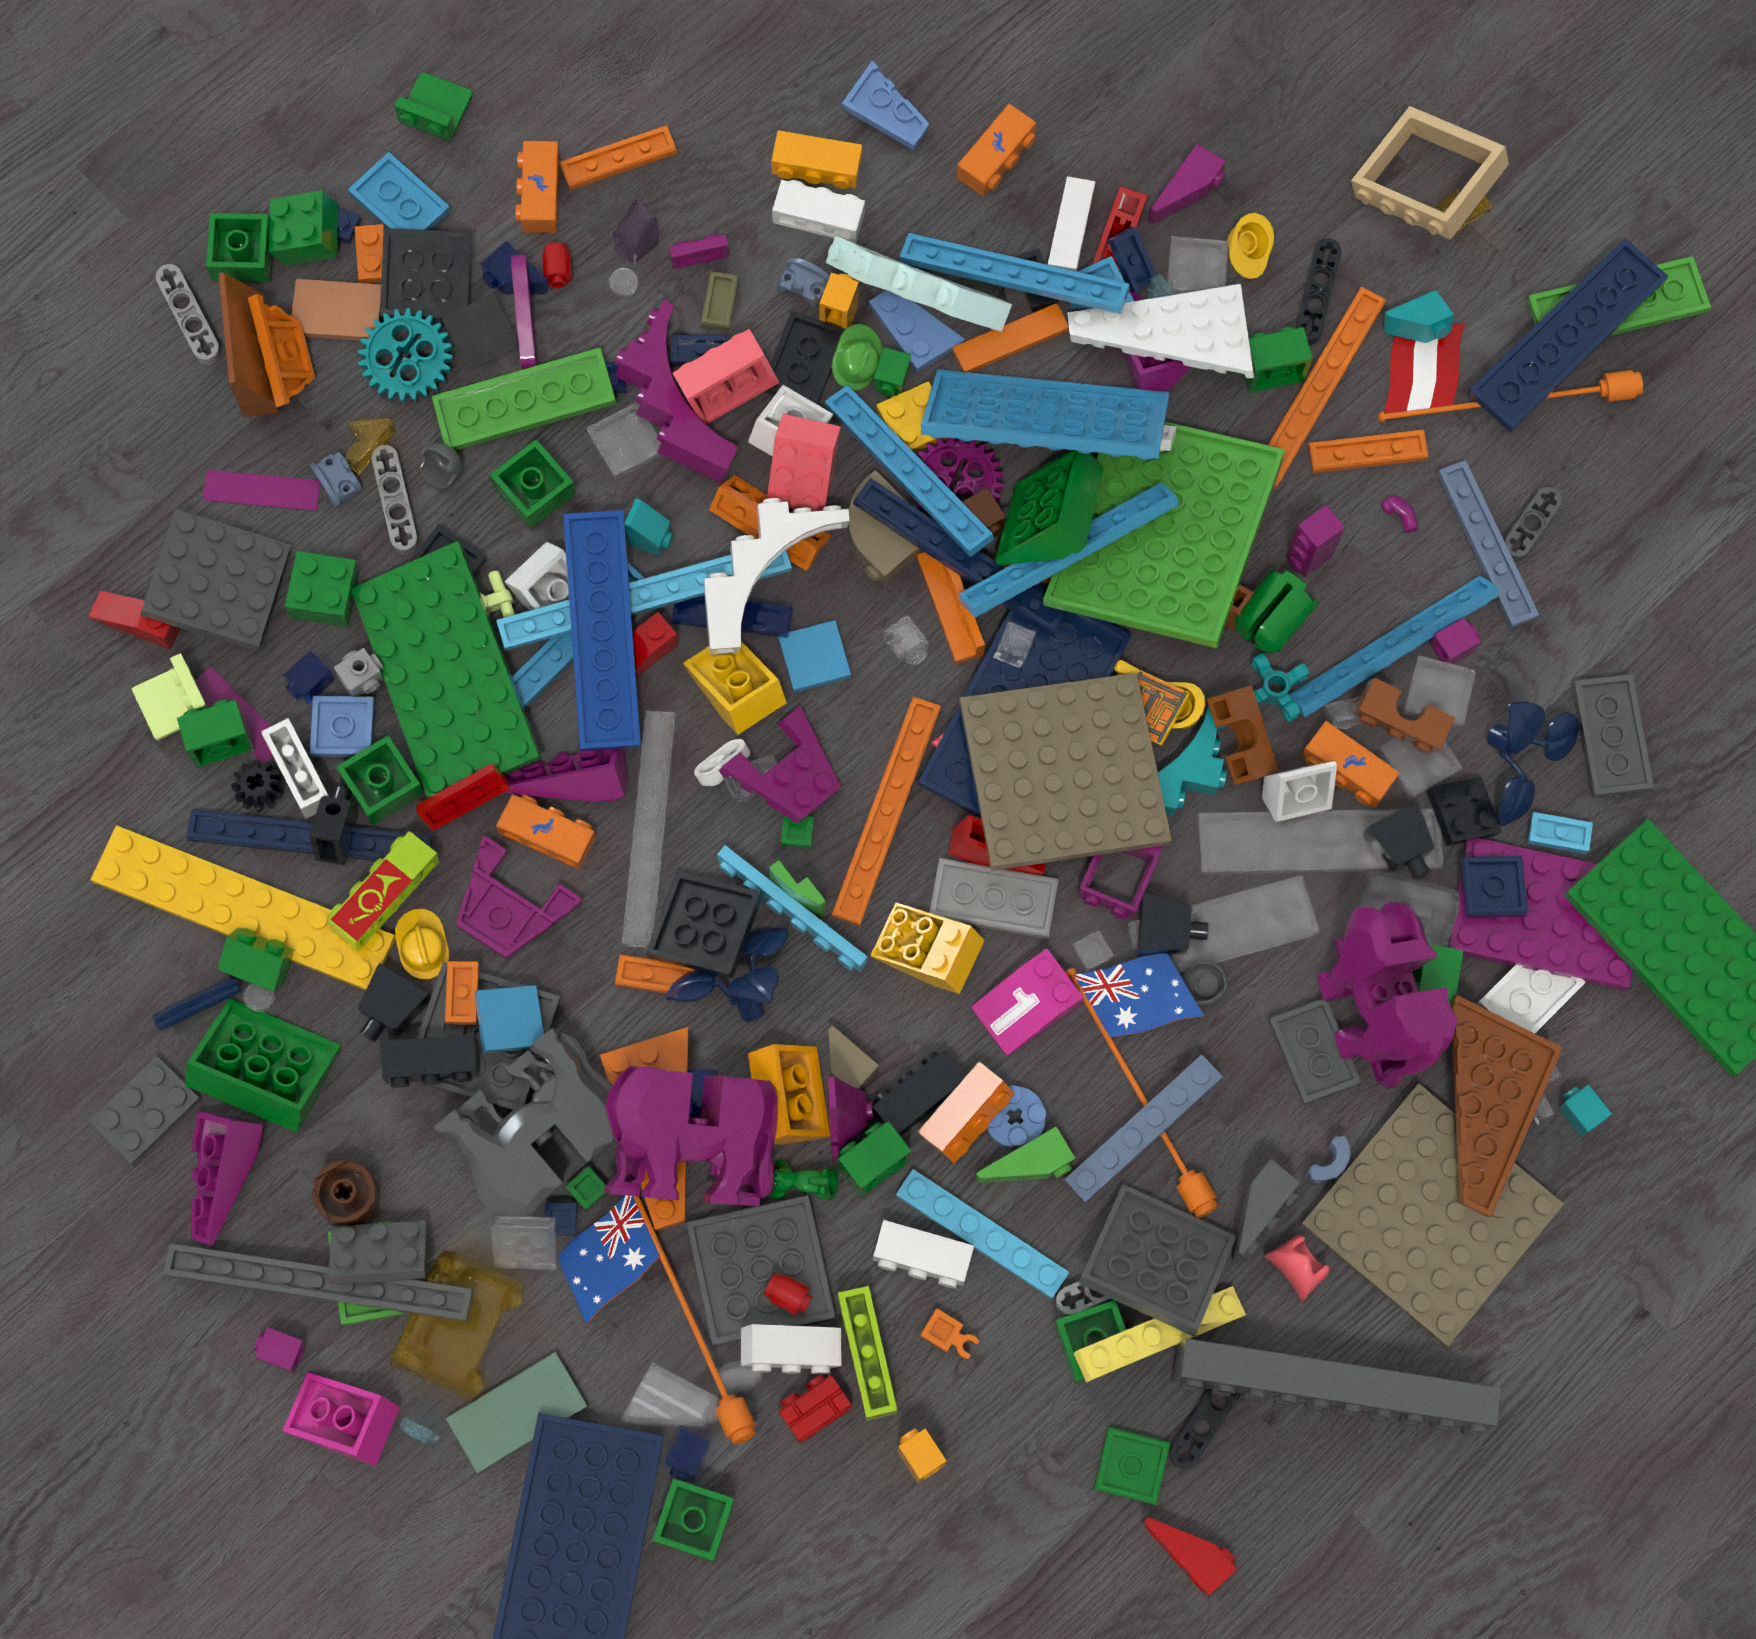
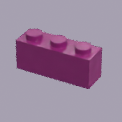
(1314, 541)

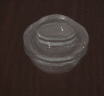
(623, 282)
(258, 998)

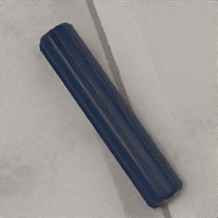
(197, 1003)

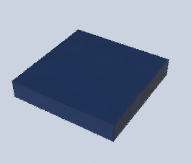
(1493, 887)

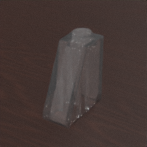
(670, 1402)

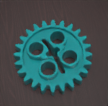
(383, 342)

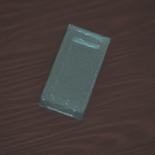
(419, 1432)

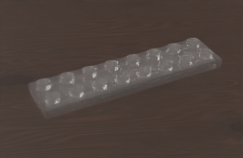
(1297, 845)

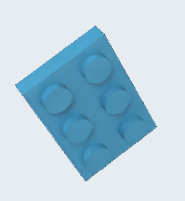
(398, 197)

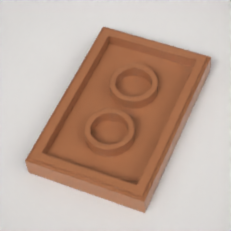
(336, 308)

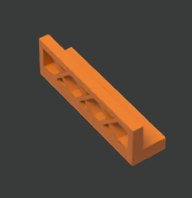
(741, 512)
(956, 622)

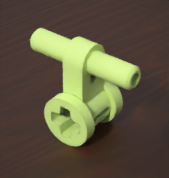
(500, 598)

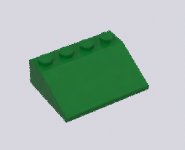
(1051, 511)
(261, 1065)

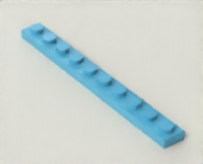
(644, 596)

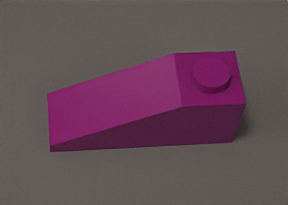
(1191, 183)

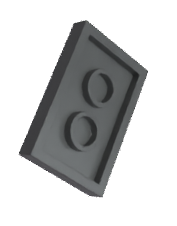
(1312, 1052)
(144, 1110)
(378, 1252)

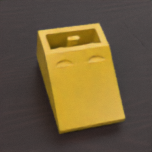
(928, 947)

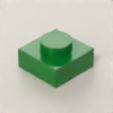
(798, 834)
(586, 1188)

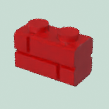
(814, 1409)

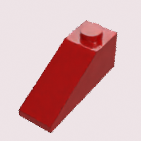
(1125, 213)
(124, 615)
(652, 642)
(969, 845)
(1198, 1558)

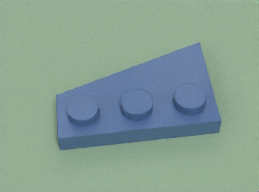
(883, 107)
(914, 329)

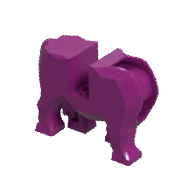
(1376, 965)
(654, 1133)

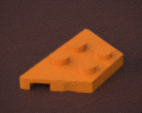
(282, 349)

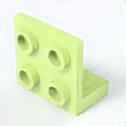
(168, 697)

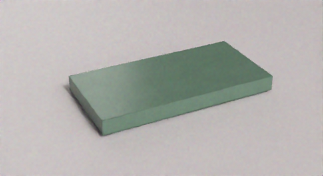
(508, 1414)

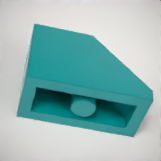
(1420, 319)
(648, 529)

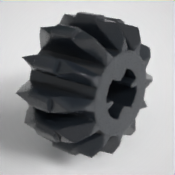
(259, 795)

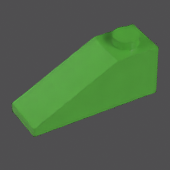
(1033, 1161)

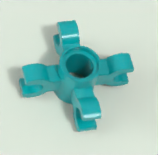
(1296, 676)

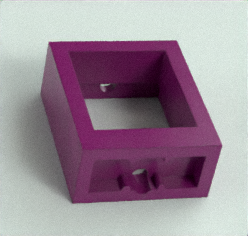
(1118, 908)

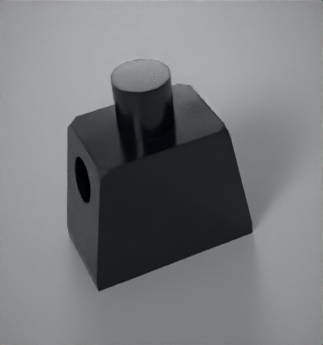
(333, 827)
(1402, 840)
(1167, 927)
(390, 1003)

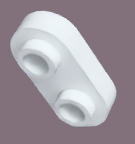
(708, 770)

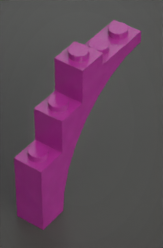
(682, 432)

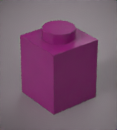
(1455, 641)
(279, 1350)

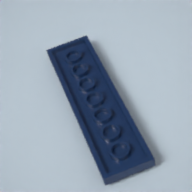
(1567, 335)

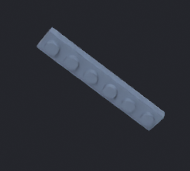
(1488, 544)
(1143, 1128)

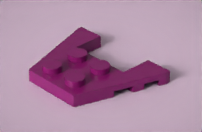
(795, 783)
(501, 916)

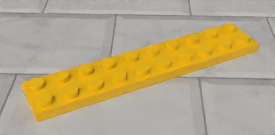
(233, 901)

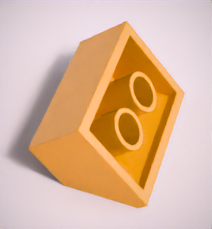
(799, 1089)

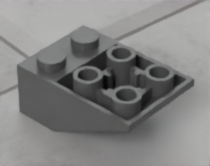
(1267, 1194)

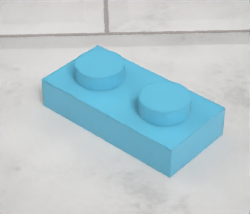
(1559, 833)

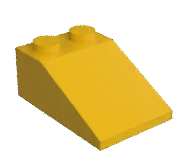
(737, 686)

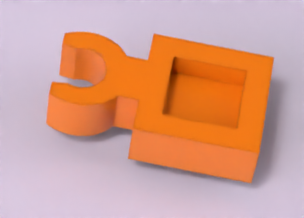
(944, 1331)

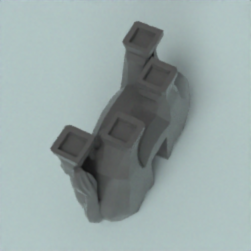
(500, 1151)

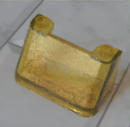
(451, 1350)

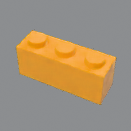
(816, 159)

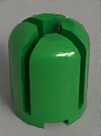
(1275, 611)

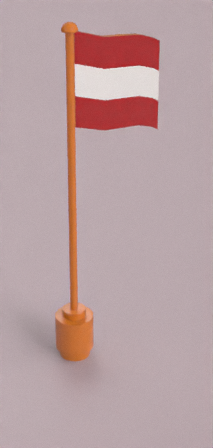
(1428, 374)

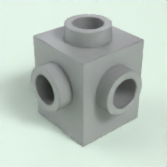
(359, 672)

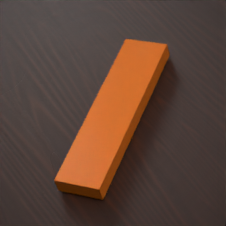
(618, 157)
(1013, 339)
(1368, 451)

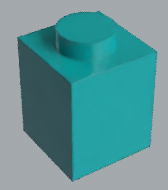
(1584, 1109)

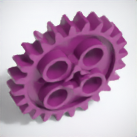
(976, 460)

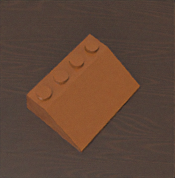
(243, 352)

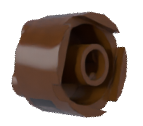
(329, 1196)

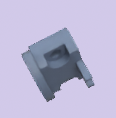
(804, 280)
(336, 477)
(1340, 1157)

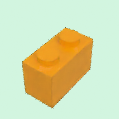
(839, 300)
(920, 1454)

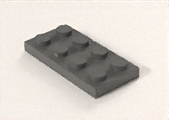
(1613, 736)

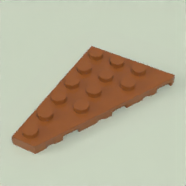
(1497, 1091)

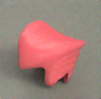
(1298, 1266)

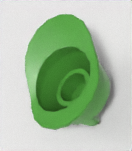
(856, 357)

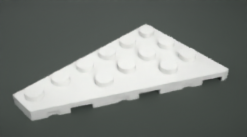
(1194, 327)

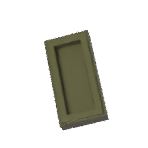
(719, 301)

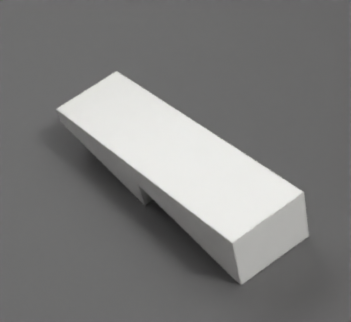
(1071, 223)

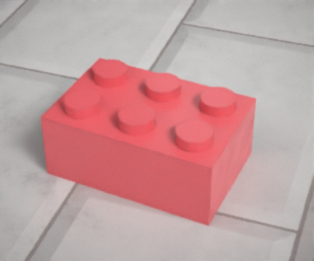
(725, 377)
(803, 462)

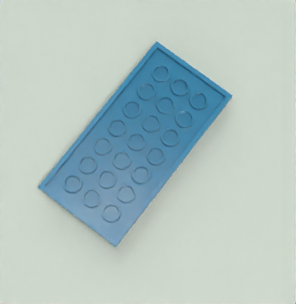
(1046, 414)

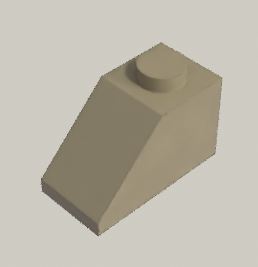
(849, 1061)

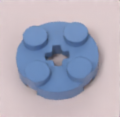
(1018, 1134)

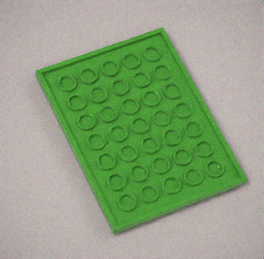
(1185, 565)

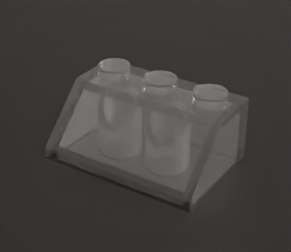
(1431, 903)

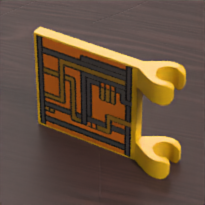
(1160, 701)

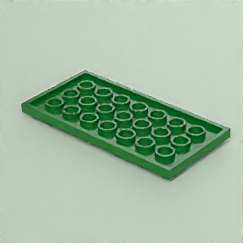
(445, 669)
(1677, 940)

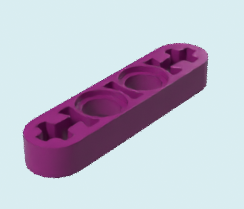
(523, 311)

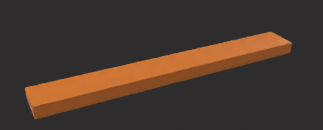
(1325, 376)
(886, 811)

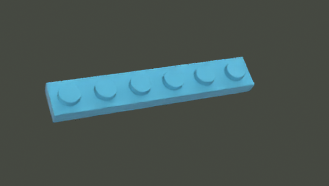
(800, 917)
(982, 1233)

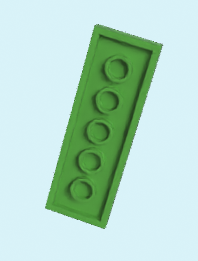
(1675, 299)
(524, 399)

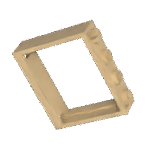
(1449, 136)

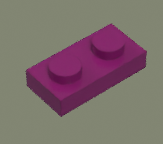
(697, 252)

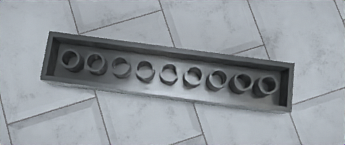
(1336, 1386)

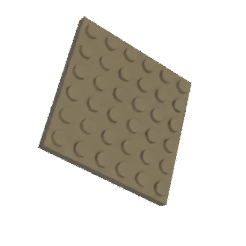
(1064, 771)
(1403, 1223)

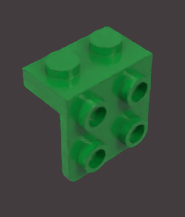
(434, 106)

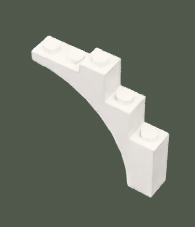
(750, 557)

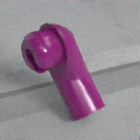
(1403, 509)

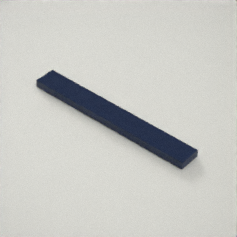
(937, 543)
(284, 834)

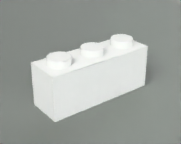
(818, 210)
(295, 766)
(922, 1254)
(790, 1348)

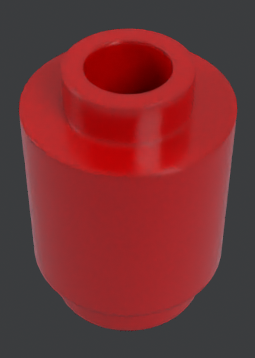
(557, 265)
(788, 1294)

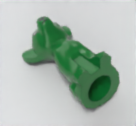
(822, 1183)

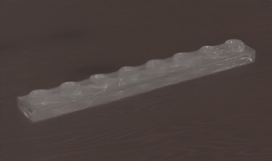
(649, 828)

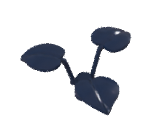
(1525, 722)
(746, 991)

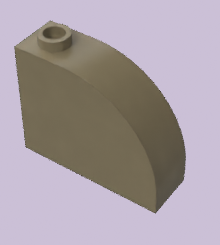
(874, 544)

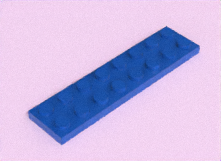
(601, 630)

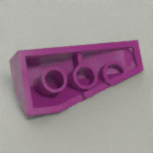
(1152, 373)
(578, 776)
(847, 1114)
(224, 1157)

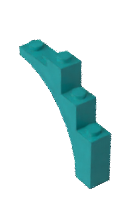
(1194, 768)

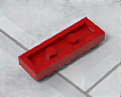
(462, 797)

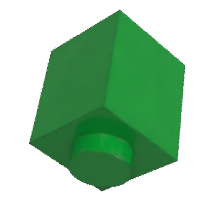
(891, 372)

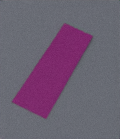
(261, 490)
(215, 689)

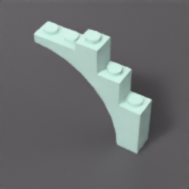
(918, 285)

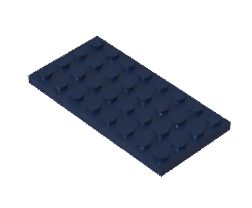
(1074, 652)
(578, 1531)

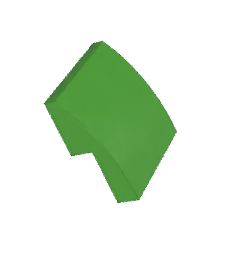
(803, 892)

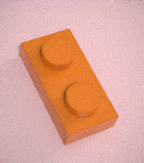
(369, 252)
(460, 990)

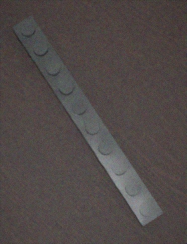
(313, 1282)

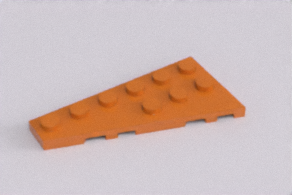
(669, 1054)

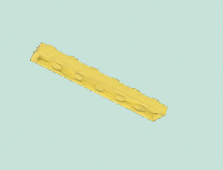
(1152, 1338)

